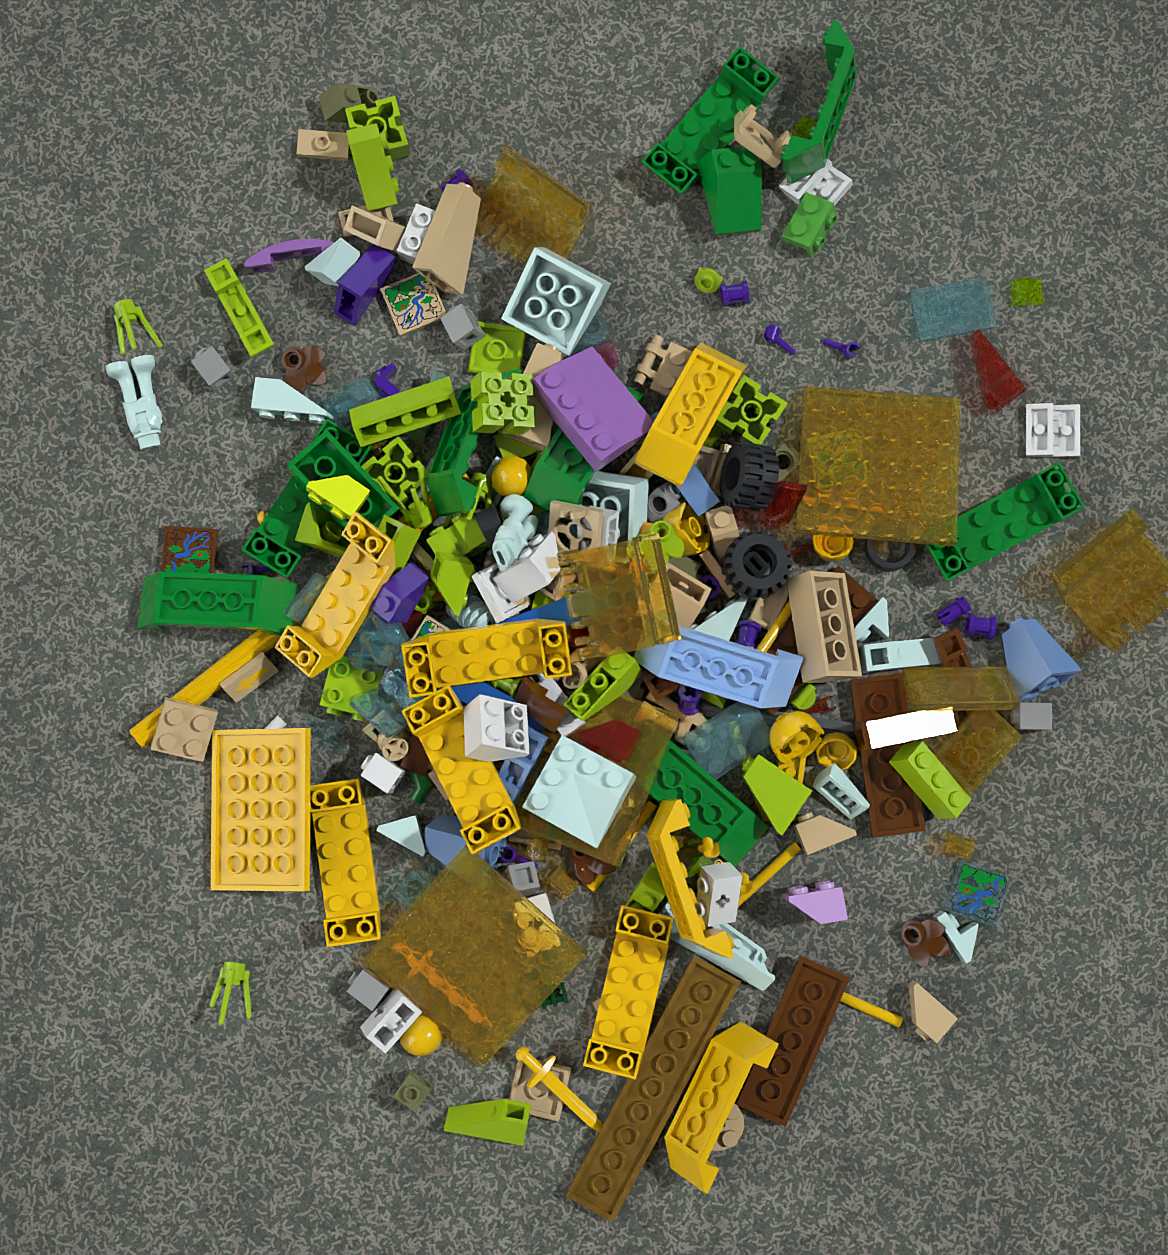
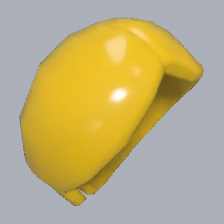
(511, 476)
(836, 550)
(837, 749)
(421, 1037)

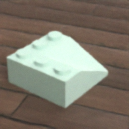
(555, 300)
(621, 494)
(579, 791)

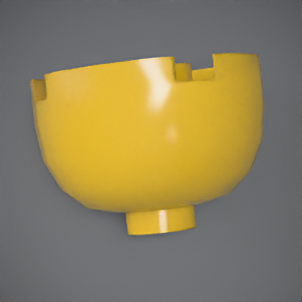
(689, 528)
(794, 736)

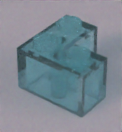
(377, 644)

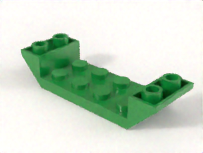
(710, 120)
(809, 155)
(562, 472)
(444, 479)
(1008, 520)
(274, 540)
(215, 601)
(711, 806)

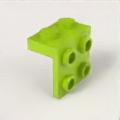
(345, 684)

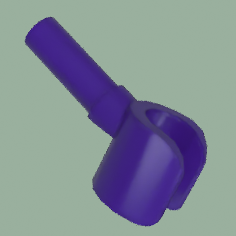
(772, 335)
(842, 347)
(255, 569)
(516, 857)

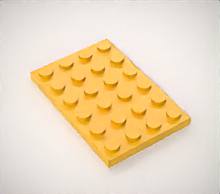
(260, 809)

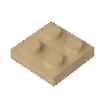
(184, 729)

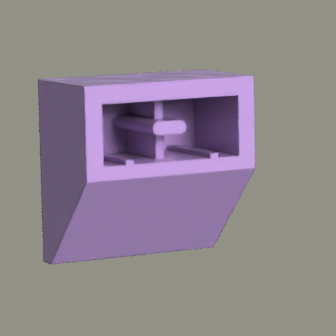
(822, 903)

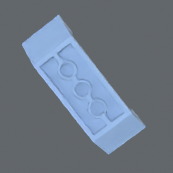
(724, 668)

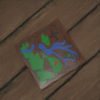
(189, 549)

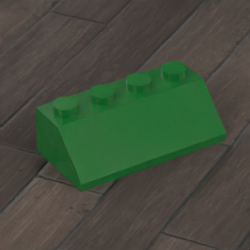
(329, 459)

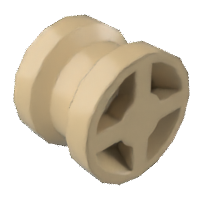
(393, 751)

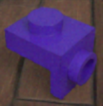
(382, 381)

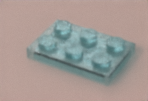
(952, 309)
(728, 739)

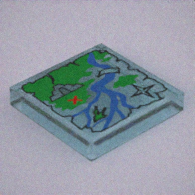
(977, 893)

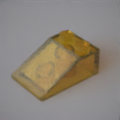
(976, 747)

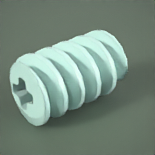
(473, 614)

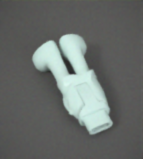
(142, 414)
(515, 531)

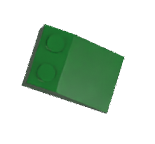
(732, 189)

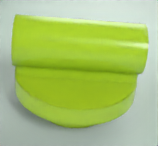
(707, 280)
(804, 696)

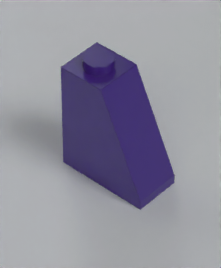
(363, 283)

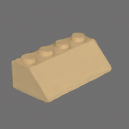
(823, 626)

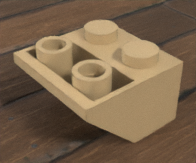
(687, 594)

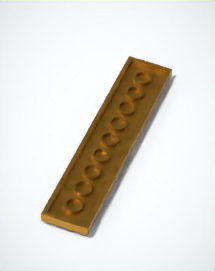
(650, 1099)

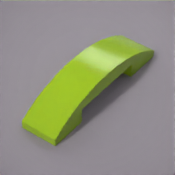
(239, 307)

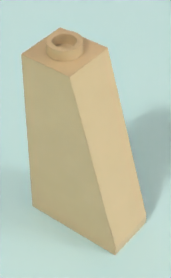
(449, 239)
(541, 435)

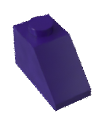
(401, 594)

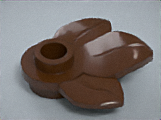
(308, 368)
(587, 866)
(928, 941)

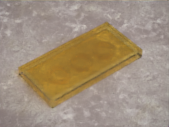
(960, 688)

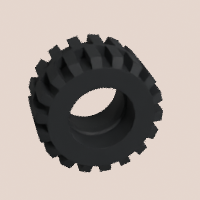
(749, 476)
(771, 549)

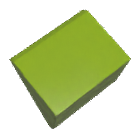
(321, 531)

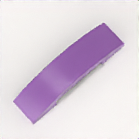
(264, 259)

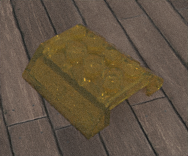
(531, 208)
(1115, 581)
(620, 597)

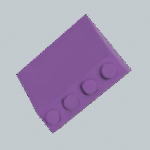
(592, 407)

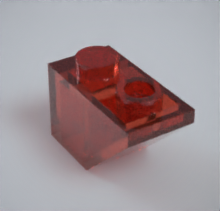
(612, 737)

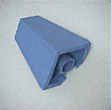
(1035, 659)
(445, 840)

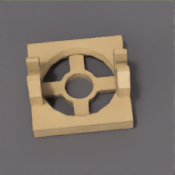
(756, 137)
(577, 512)

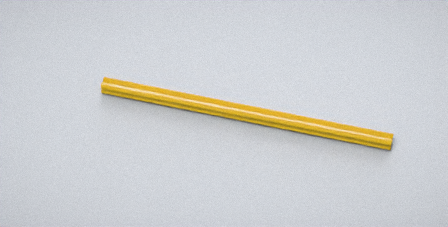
(209, 681)

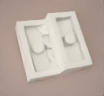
(824, 183)
(1053, 430)

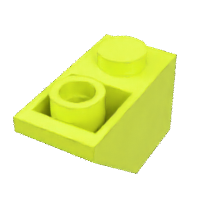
(339, 493)

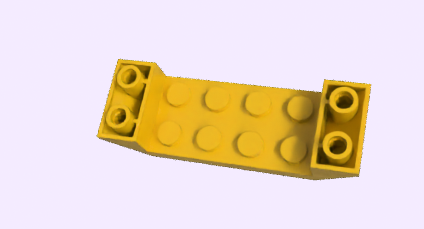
(689, 414)
(343, 600)
(486, 654)
(469, 783)
(671, 817)
(345, 863)
(629, 992)
(711, 1100)

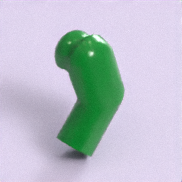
(422, 786)

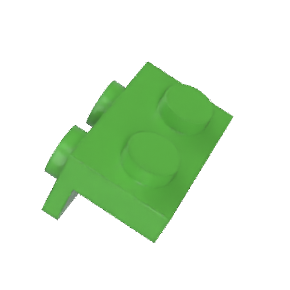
(811, 223)

